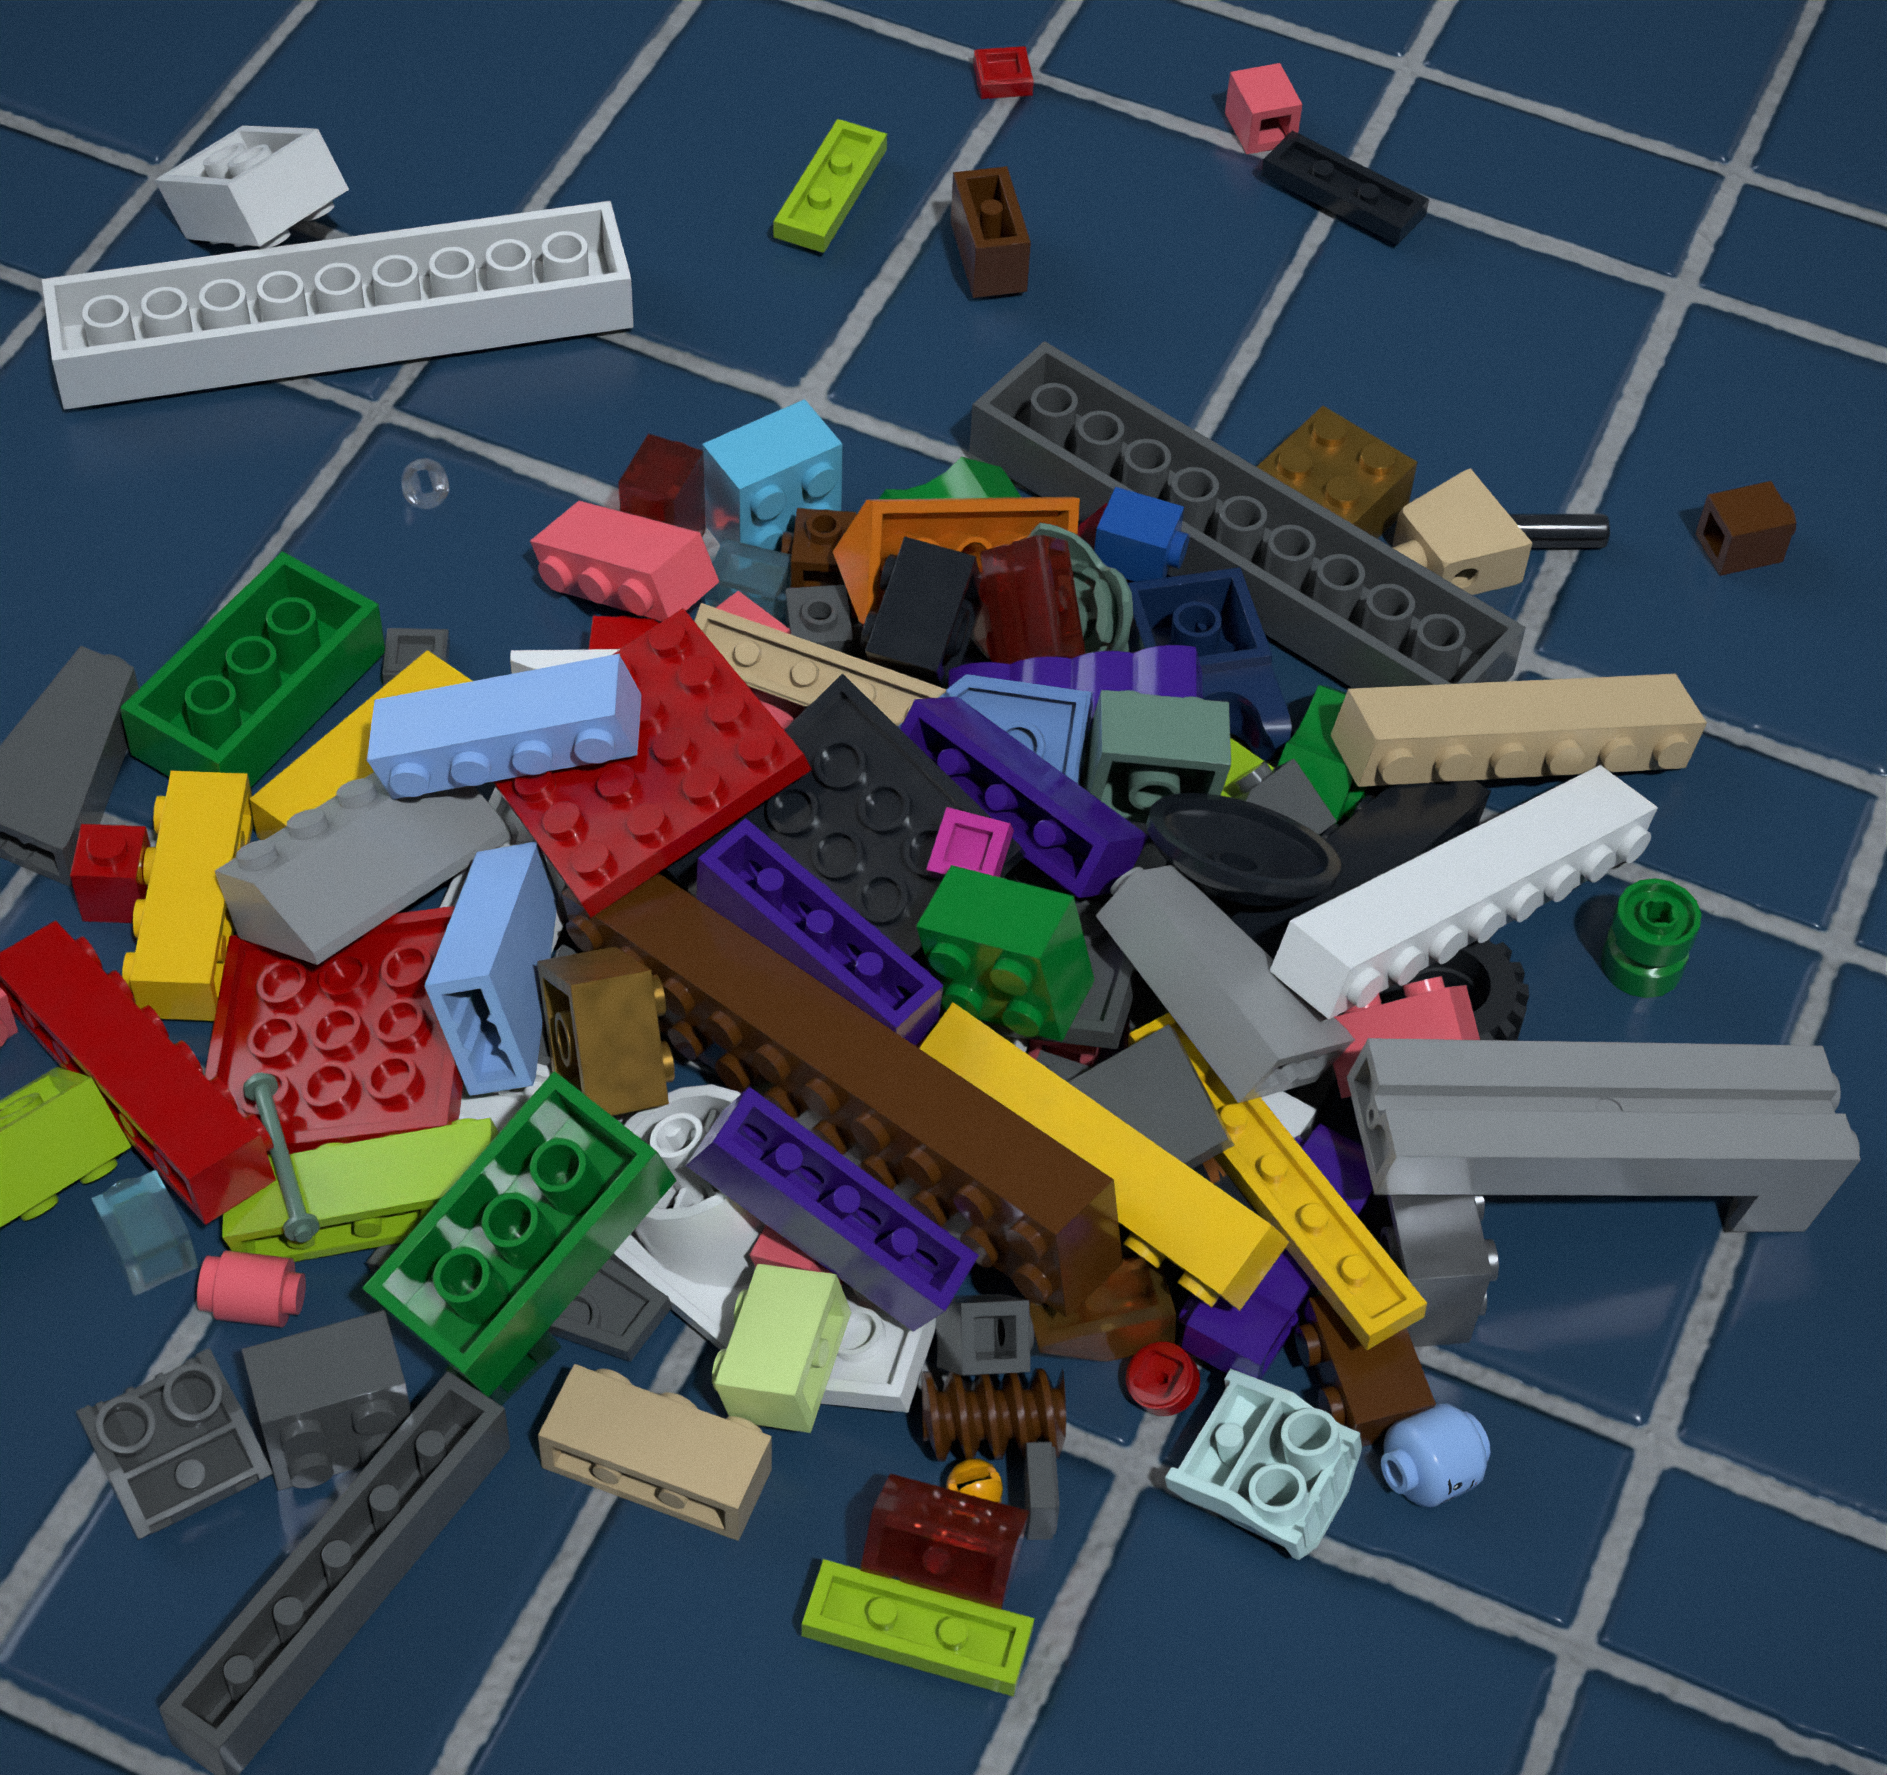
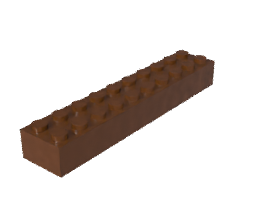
(868, 1094)

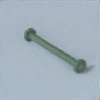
(301, 1225)

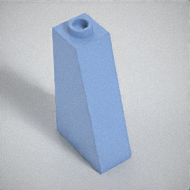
(488, 969)

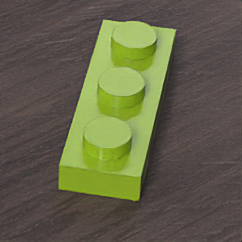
(830, 185)
(917, 1627)

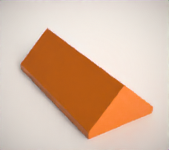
(952, 523)

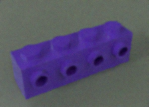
(1052, 816)
(805, 922)
(832, 1210)

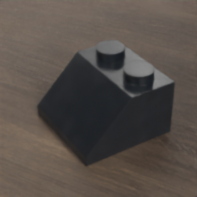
(925, 612)

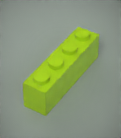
(360, 1191)

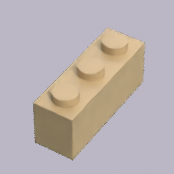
(656, 1450)

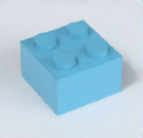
(767, 472)

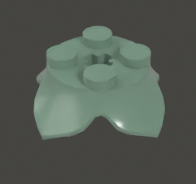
(1101, 595)

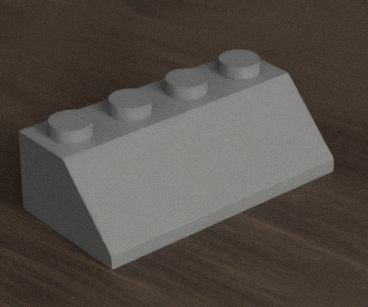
(353, 865)

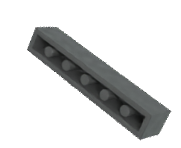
(336, 1578)

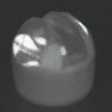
(412, 485)

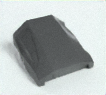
(174, 1445)

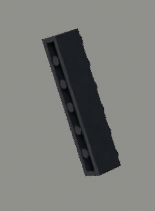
(1376, 839)

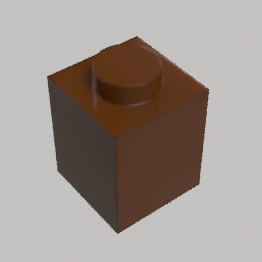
(1746, 528)

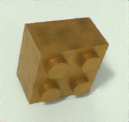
(1345, 471)
(606, 1028)

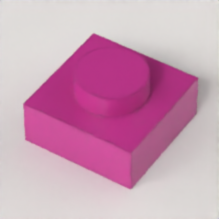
(970, 843)

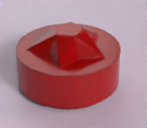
(1163, 1379)

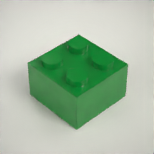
(1007, 952)

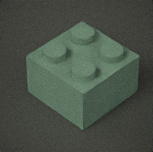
(1155, 749)

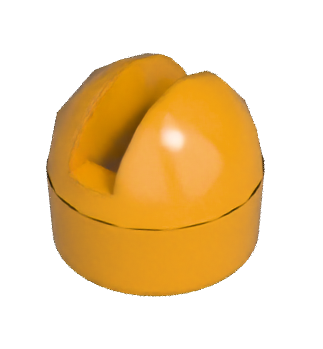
(973, 1469)

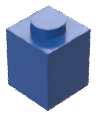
(1141, 536)

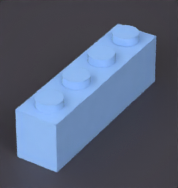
(505, 727)

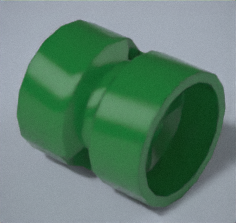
(1650, 938)

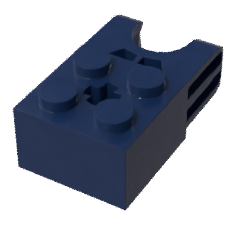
(1221, 621)

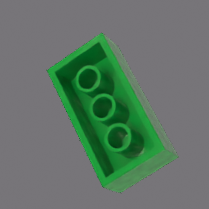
(255, 674)
(521, 1233)

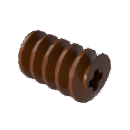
(992, 1413)

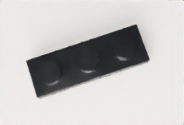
(1345, 187)

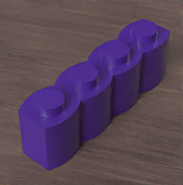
(1152, 671)
(1255, 1334)

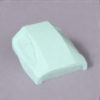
(1268, 1450)

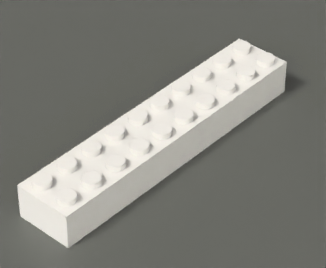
(336, 304)

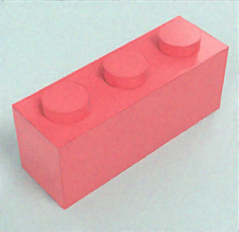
(624, 561)

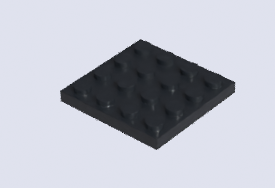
(860, 814)

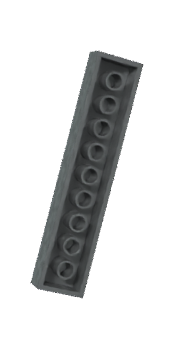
(1310, 573)

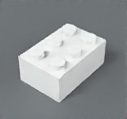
(253, 186)

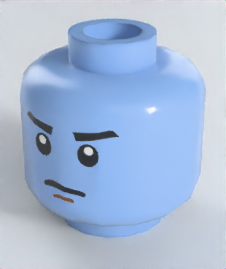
(1436, 1455)

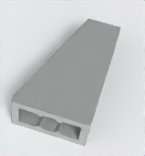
(1219, 985)

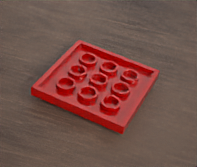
(699, 767)
(342, 1037)

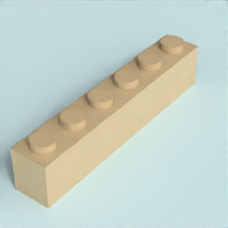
(1516, 729)

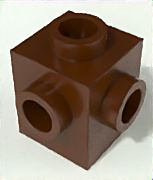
(813, 545)

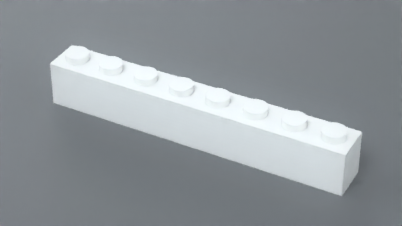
(1462, 891)

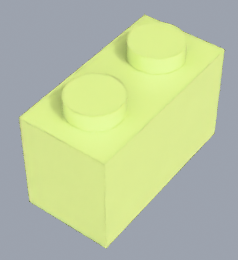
(782, 1347)

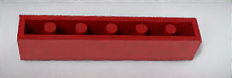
(153, 1087)

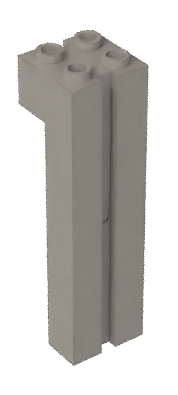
(1607, 1122)

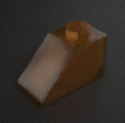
(1115, 1320)

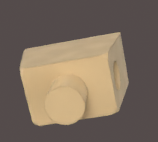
(1464, 536)

